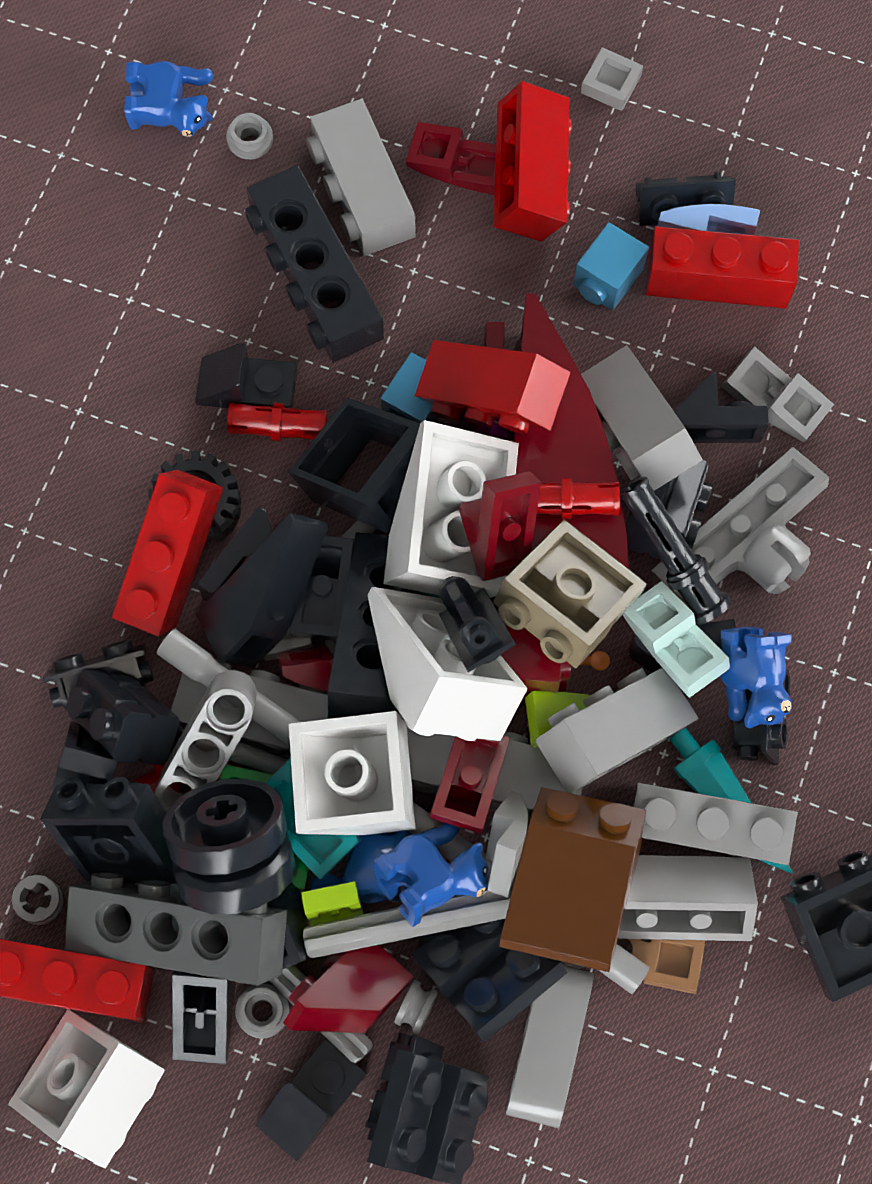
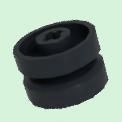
(229, 846)

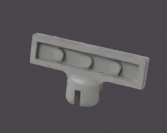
(752, 530)

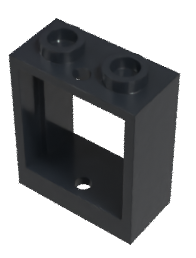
(347, 436)

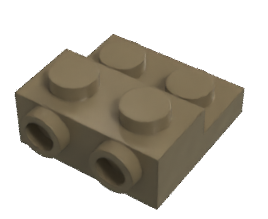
(567, 594)

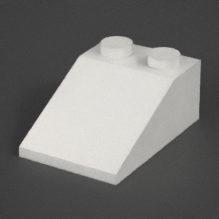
(427, 529)
(429, 677)

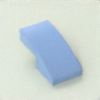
(712, 218)

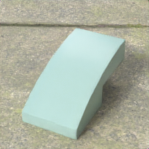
(675, 640)

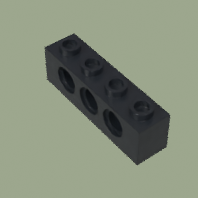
(290, 200)
(357, 670)

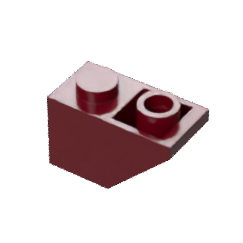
(350, 993)

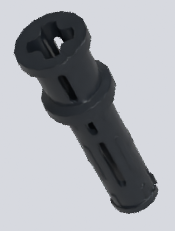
(686, 571)

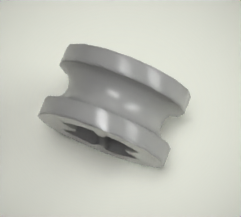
(34, 884)
(416, 1007)

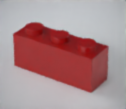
(532, 162)
(722, 267)
(492, 386)
(167, 552)
(74, 981)

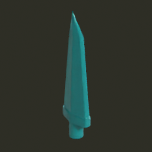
(709, 773)

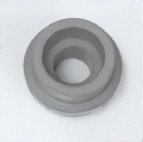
(249, 125)
(246, 1004)

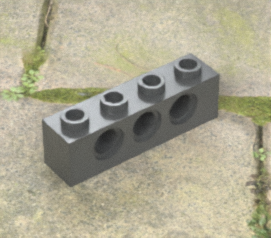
(101, 929)

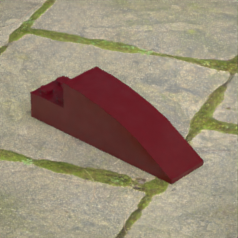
(572, 450)

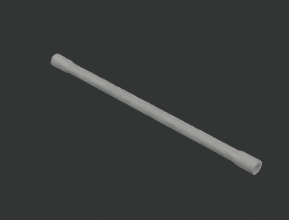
(202, 667)

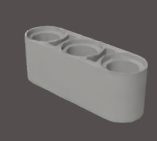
(209, 722)
(550, 1050)

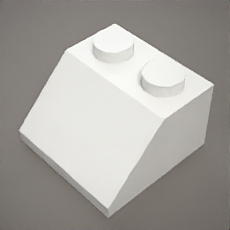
(352, 775)
(86, 1089)

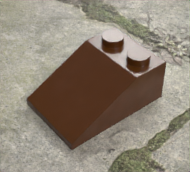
(574, 879)

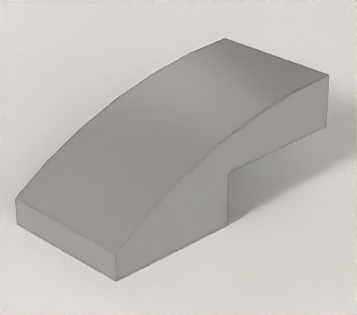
(791, 402)
(506, 843)

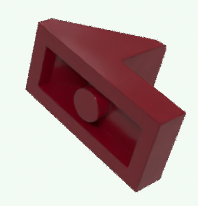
(502, 523)
(469, 782)

